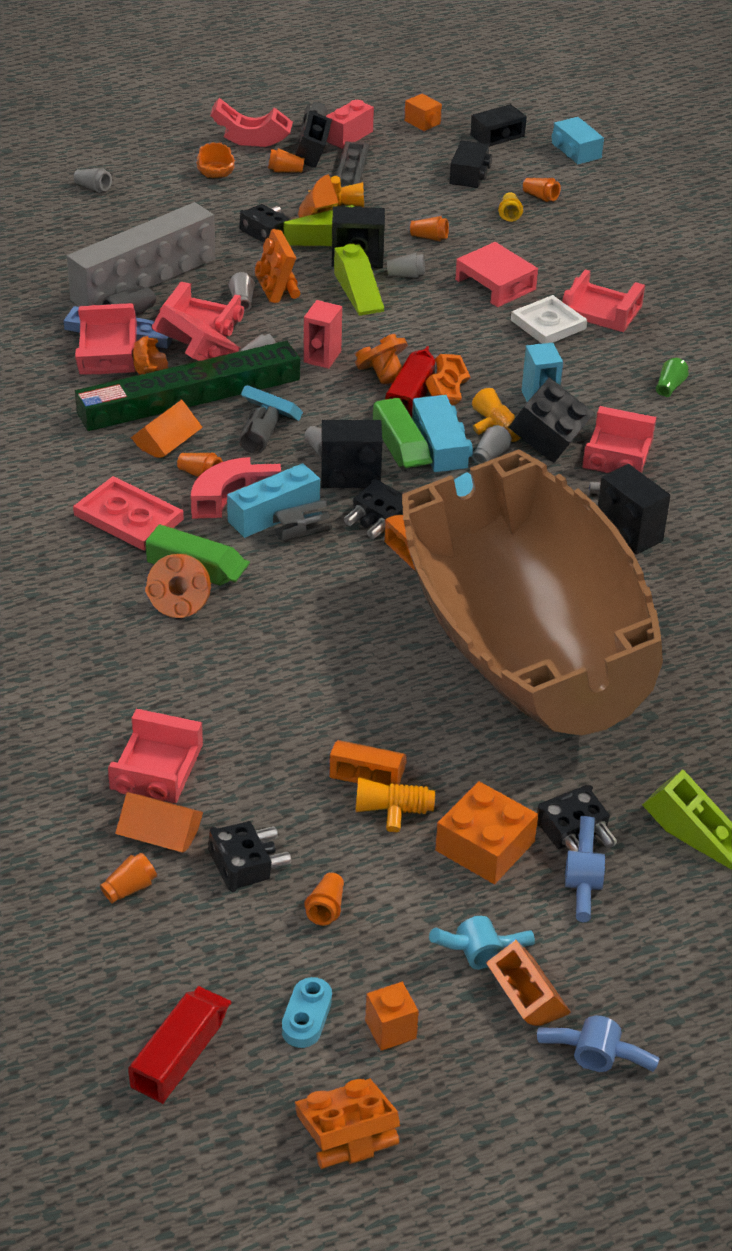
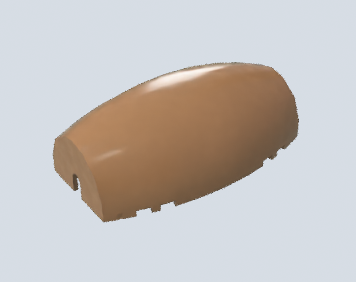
(537, 592)

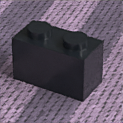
(498, 125)
(313, 138)
(470, 164)

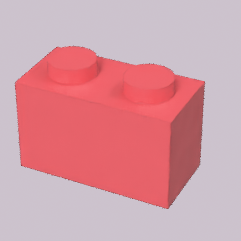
(350, 123)
(322, 334)

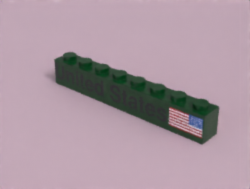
(192, 382)

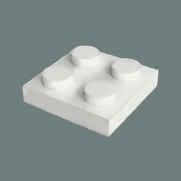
(549, 320)

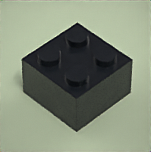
(361, 227)
(551, 420)
(350, 453)
(634, 507)

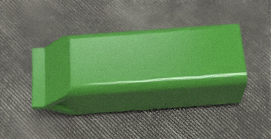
(401, 434)
(220, 560)

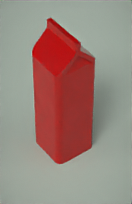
(412, 377)
(177, 1043)

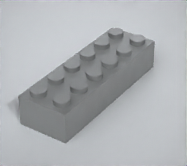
(142, 255)

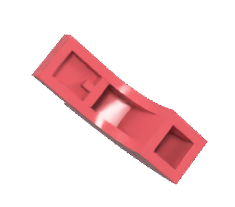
(251, 131)
(214, 484)

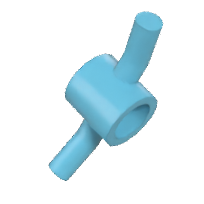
(478, 940)

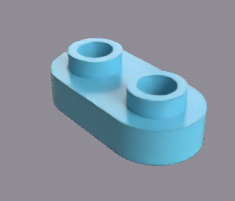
(309, 1009)

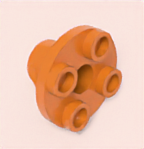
(383, 358)
(178, 585)

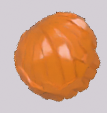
(215, 160)
(147, 357)

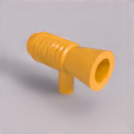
(349, 194)
(490, 406)
(395, 798)

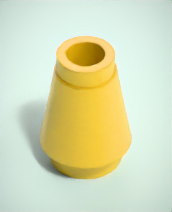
(510, 206)

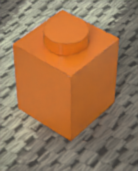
(423, 112)
(391, 1016)

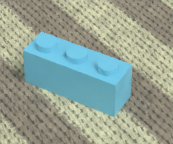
(442, 432)
(253, 506)

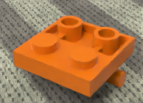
(276, 267)
(349, 1122)

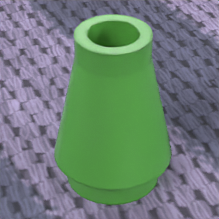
(672, 375)

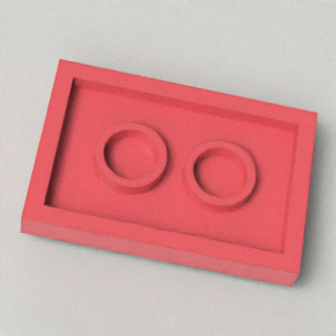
(126, 511)

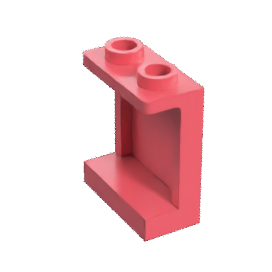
(499, 271)
(604, 305)
(216, 315)
(106, 339)
(202, 339)
(619, 440)
(157, 756)

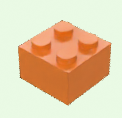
(486, 832)

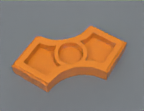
(449, 376)

